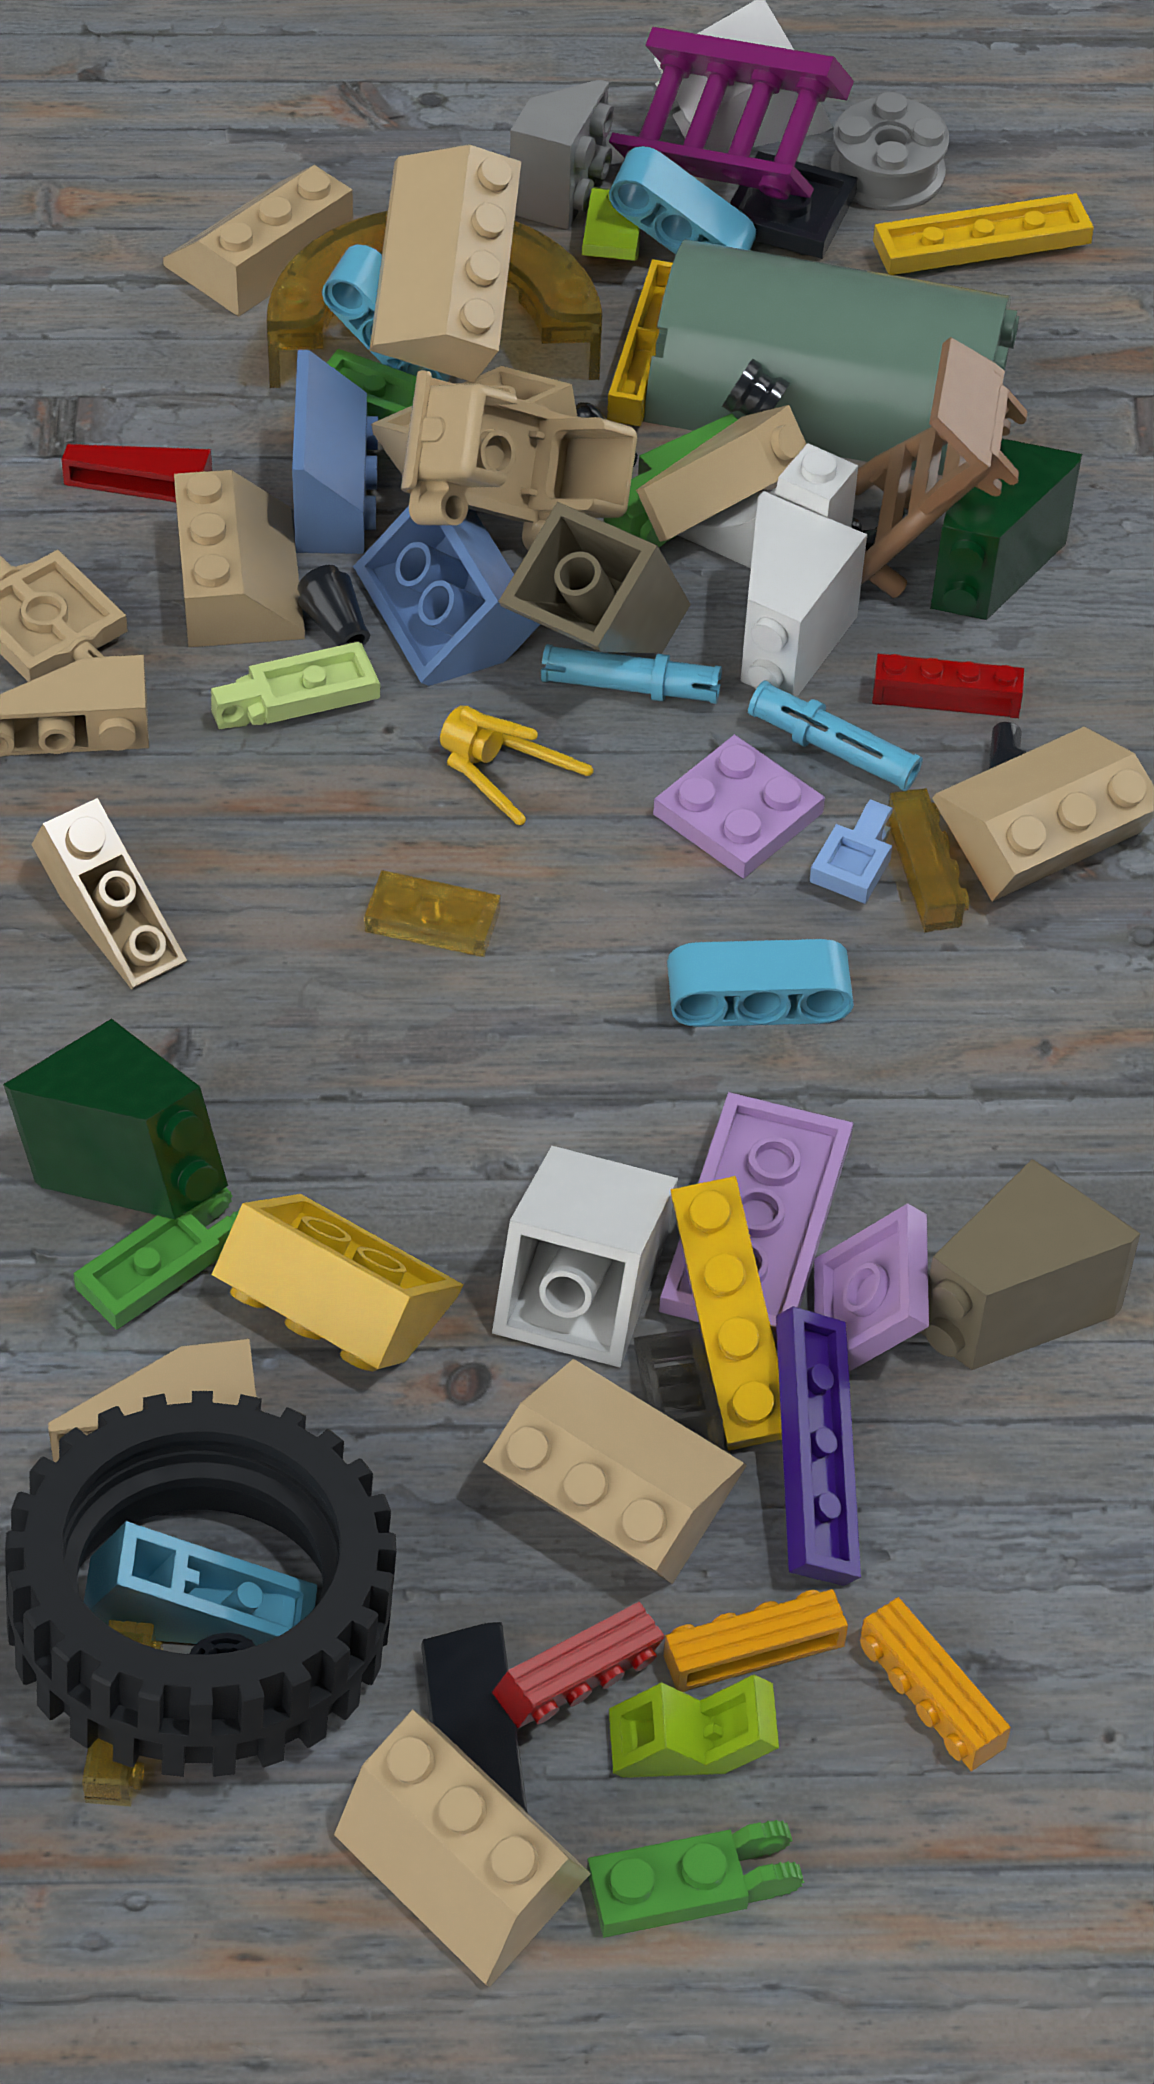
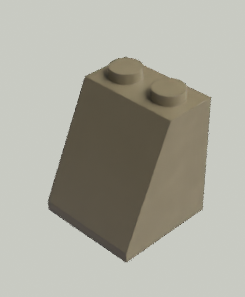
(597, 585)
(1027, 1270)

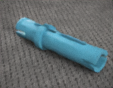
(630, 673)
(774, 705)

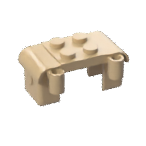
(509, 458)

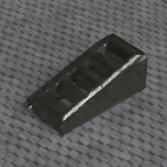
(701, 1393)

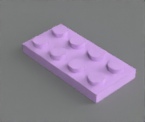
(786, 1181)

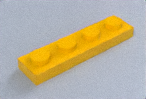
(982, 234)
(730, 1310)

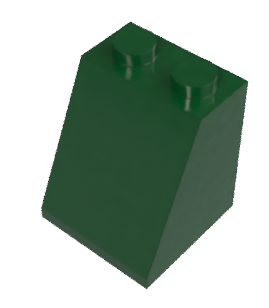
(1003, 540)
(117, 1126)

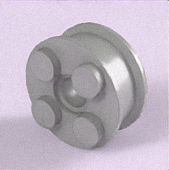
(892, 150)

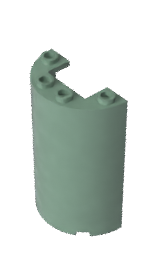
(845, 338)

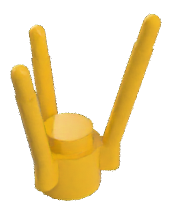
(479, 737)

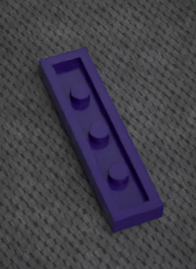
(817, 1447)

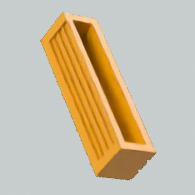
(755, 1639)
(934, 1684)

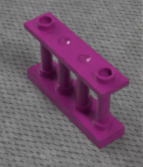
(723, 64)

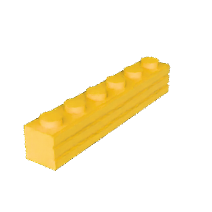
(631, 377)

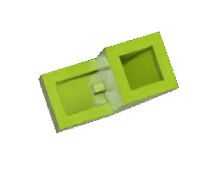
(607, 231)
(682, 1736)

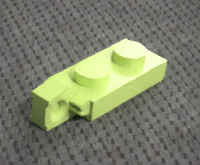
(297, 687)

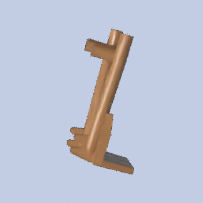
(971, 418)

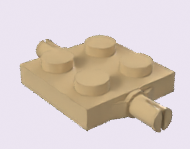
(53, 615)

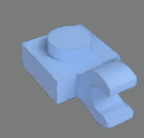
(855, 858)

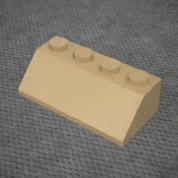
(446, 259)

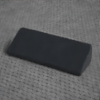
(459, 1681)

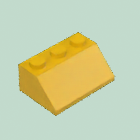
(333, 1280)

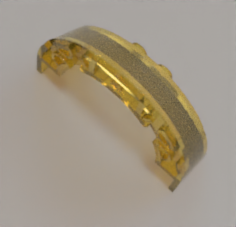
(540, 270)

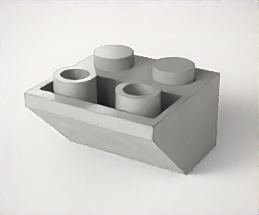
(561, 151)

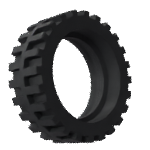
(199, 1704)

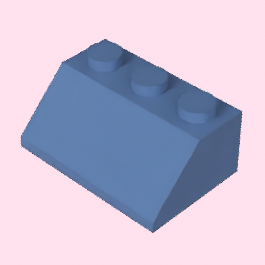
(331, 460)
(442, 596)

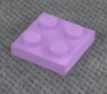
(738, 806)
(877, 1284)

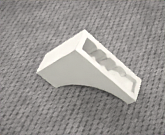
(811, 481)

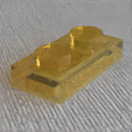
(432, 913)

